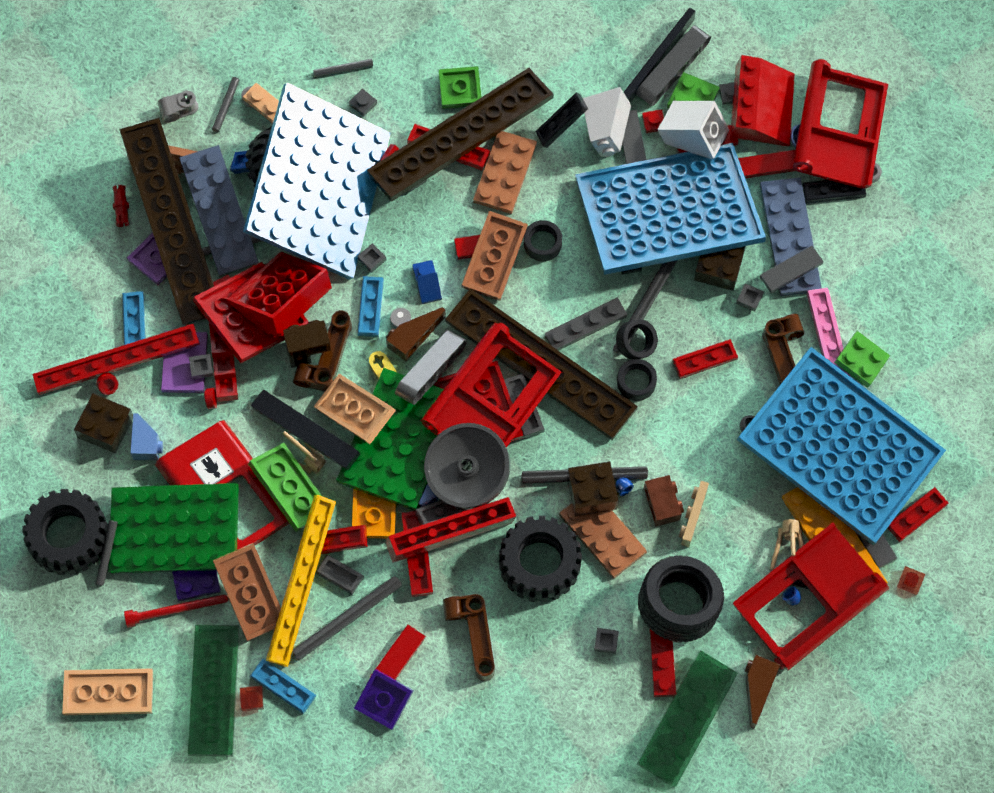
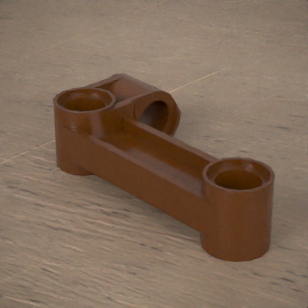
(777, 344)
(309, 375)
(457, 609)

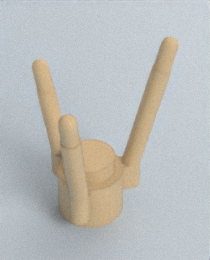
(313, 460)
(791, 532)

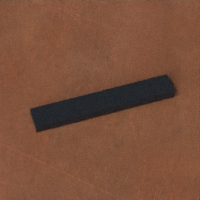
(661, 52)
(305, 429)

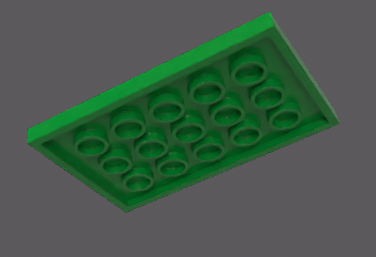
(396, 457)
(173, 527)

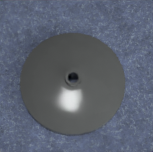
(453, 452)

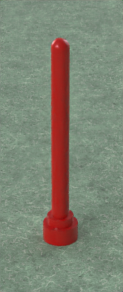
(133, 617)

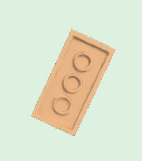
(354, 408)
(107, 691)

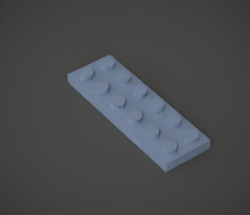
(218, 210)
(789, 229)

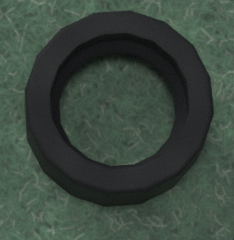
(542, 255)
(650, 335)
(640, 365)

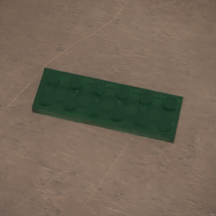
(213, 690)
(687, 718)

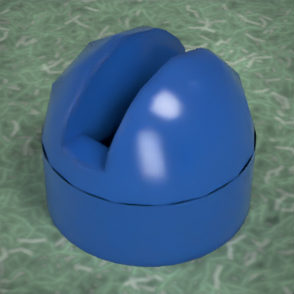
(623, 486)
(791, 596)

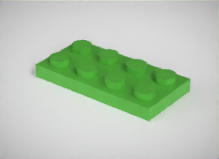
(286, 484)

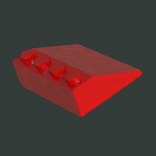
(762, 102)
(281, 292)

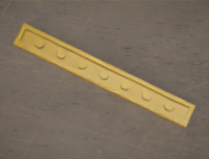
(300, 581)

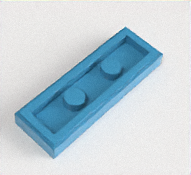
(370, 306)
(133, 317)
(283, 686)

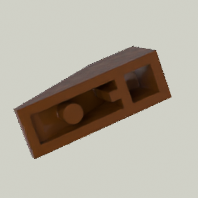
(411, 334)
(758, 684)

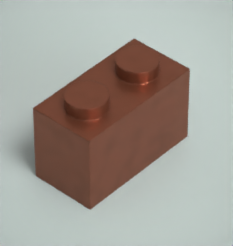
(663, 500)

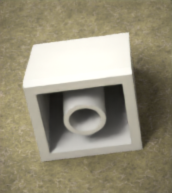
(607, 120)
(694, 127)

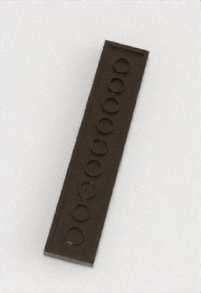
(460, 134)
(168, 215)
(574, 387)

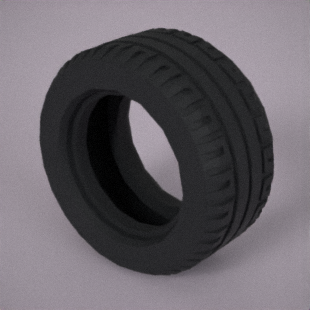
(694, 574)

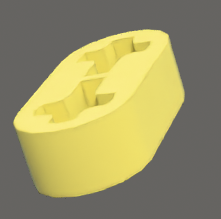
(377, 370)

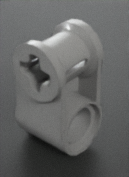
(175, 106)

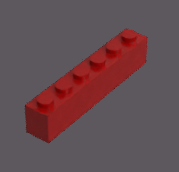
(450, 529)

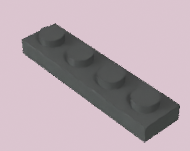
(586, 324)

